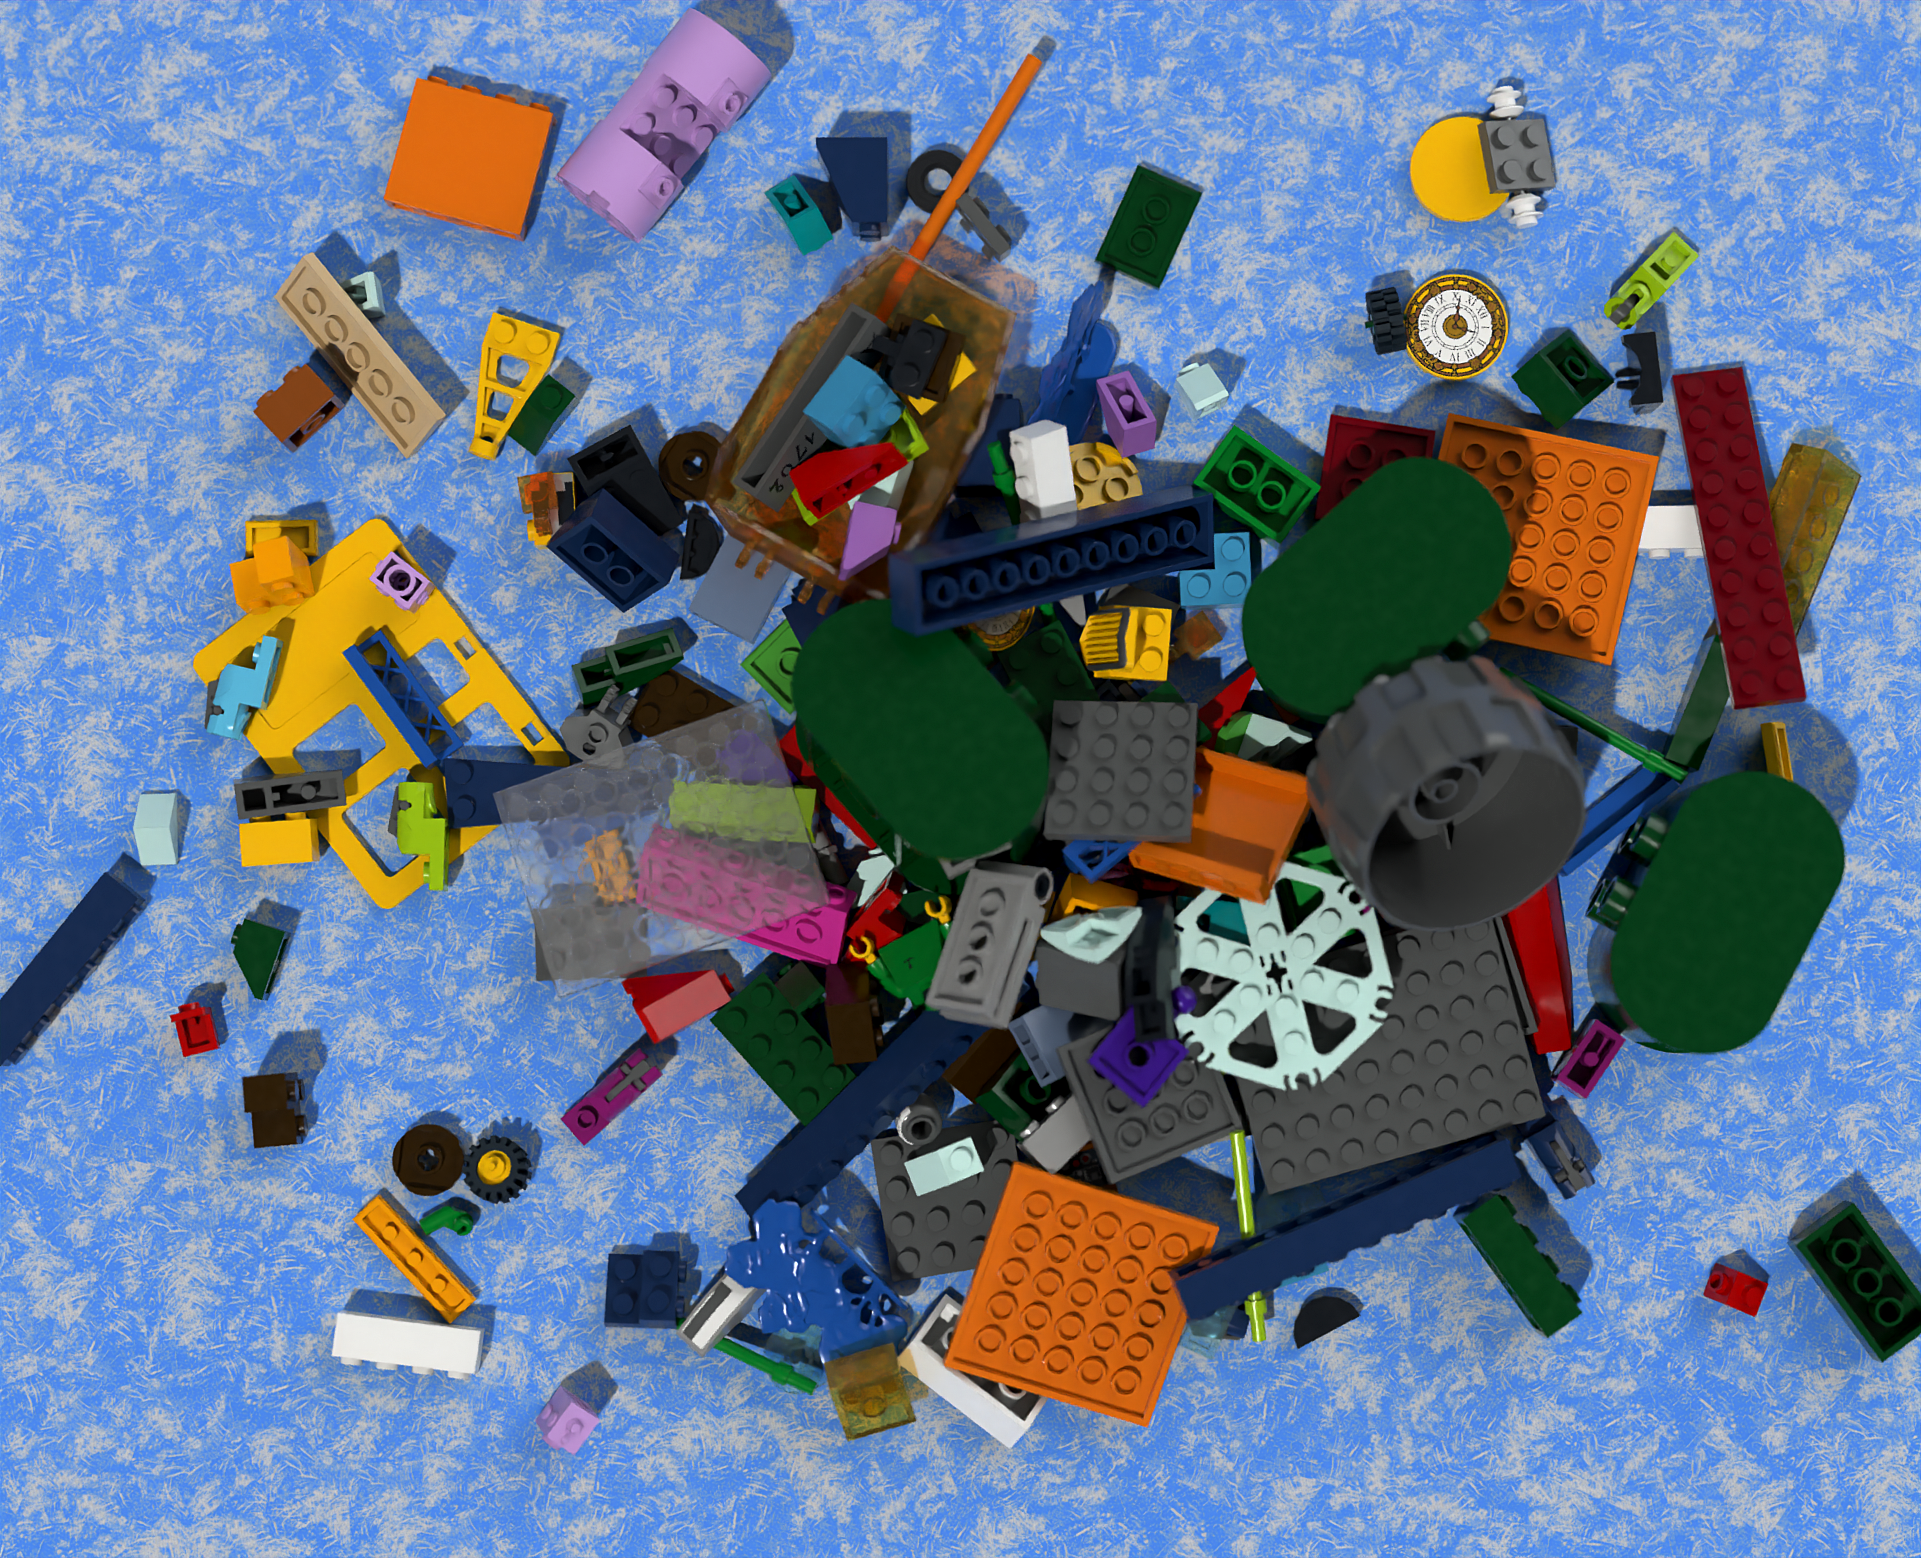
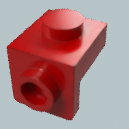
(195, 1029)
(1735, 1289)

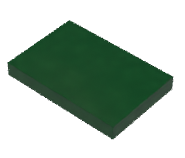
(1148, 227)

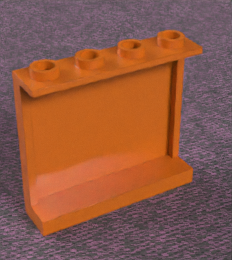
(469, 157)
(1239, 828)

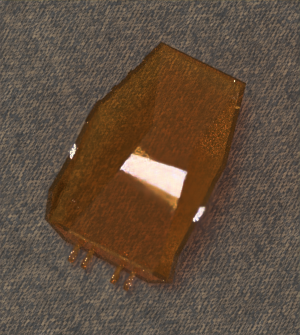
(952, 430)

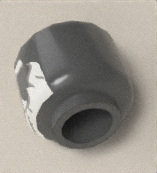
(919, 1122)

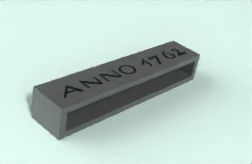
(792, 434)

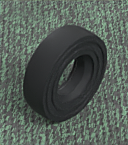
(920, 168)

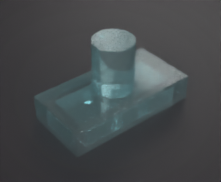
(1205, 1335)

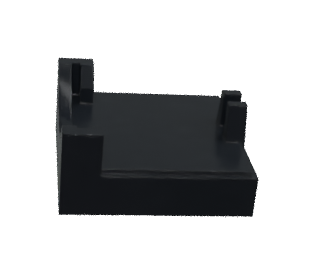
(1642, 372)

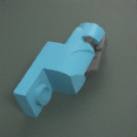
(242, 688)

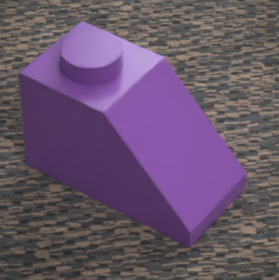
(1126, 414)
(868, 537)

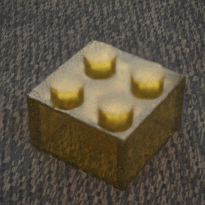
(870, 1392)

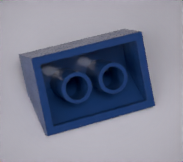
(614, 551)

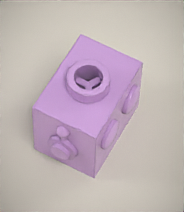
(388, 580)
(566, 1421)

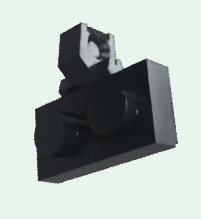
(912, 357)

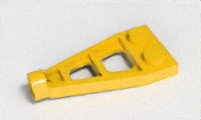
(520, 341)

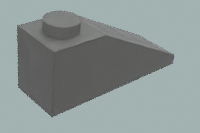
(289, 793)

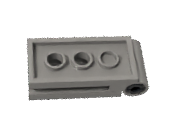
(990, 943)

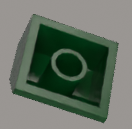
(1562, 379)

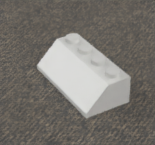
(992, 1405)

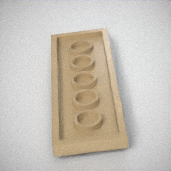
(359, 355)

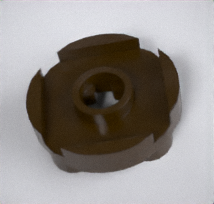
(673, 471)
(413, 1173)

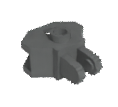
(598, 728)

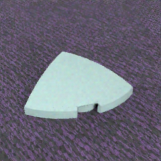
(1093, 934)

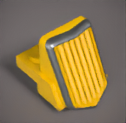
(1127, 643)

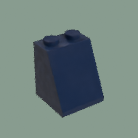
(860, 181)
(977, 479)

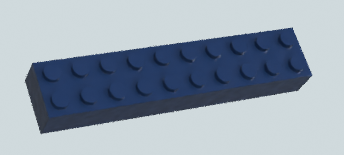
(1050, 559)

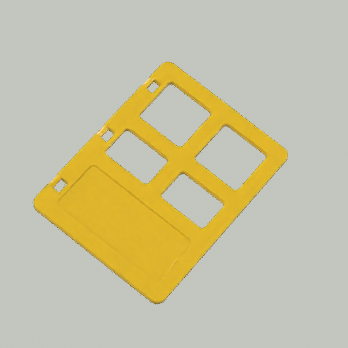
(319, 683)

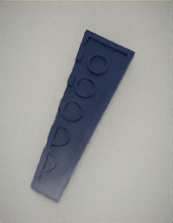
(472, 786)

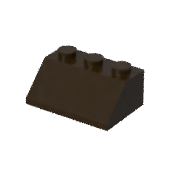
(983, 1058)

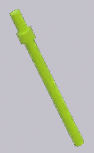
(1256, 1304)

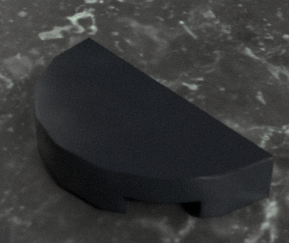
(699, 546)
(1321, 1317)

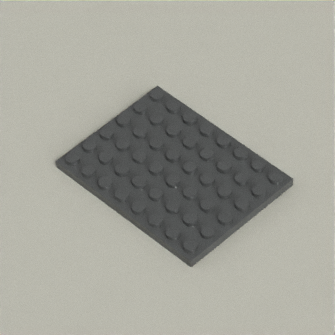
(1429, 1076)

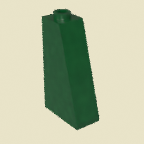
(1699, 708)

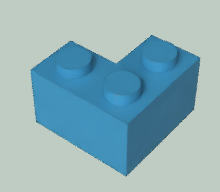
(1223, 584)

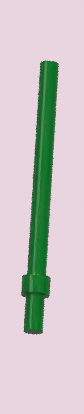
(1005, 479)
(1651, 760)
(781, 1372)

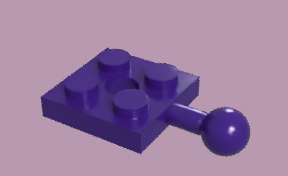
(1163, 1057)

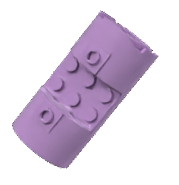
(663, 123)

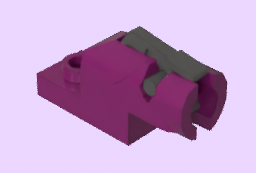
(611, 1097)

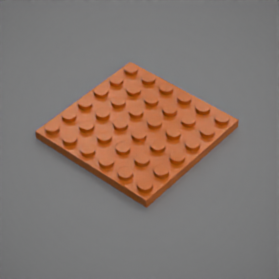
(1572, 530)
(1077, 1294)

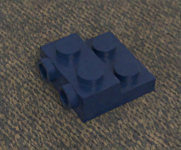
(645, 1290)

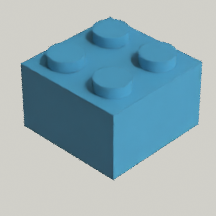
(854, 406)

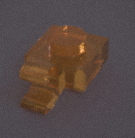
(538, 497)
(1194, 638)

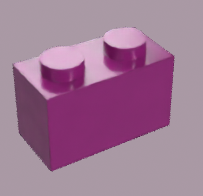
(1588, 1058)

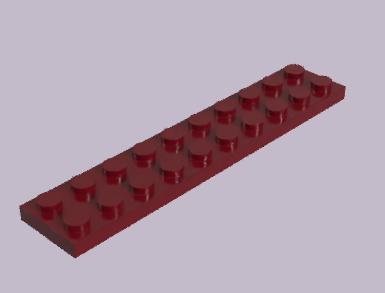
(1738, 539)

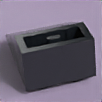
(627, 474)

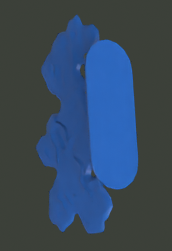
(1069, 381)
(809, 1288)

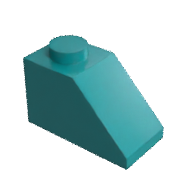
(799, 215)

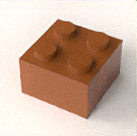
(298, 407)

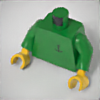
(910, 962)

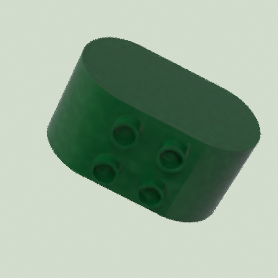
(1376, 585)
(920, 742)
(1712, 912)

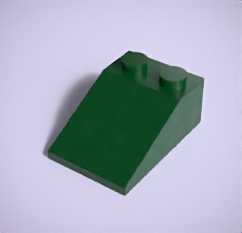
(1016, 1096)

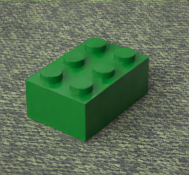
(1256, 487)

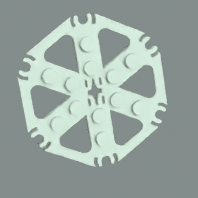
(1308, 980)

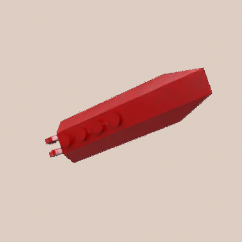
(1544, 966)

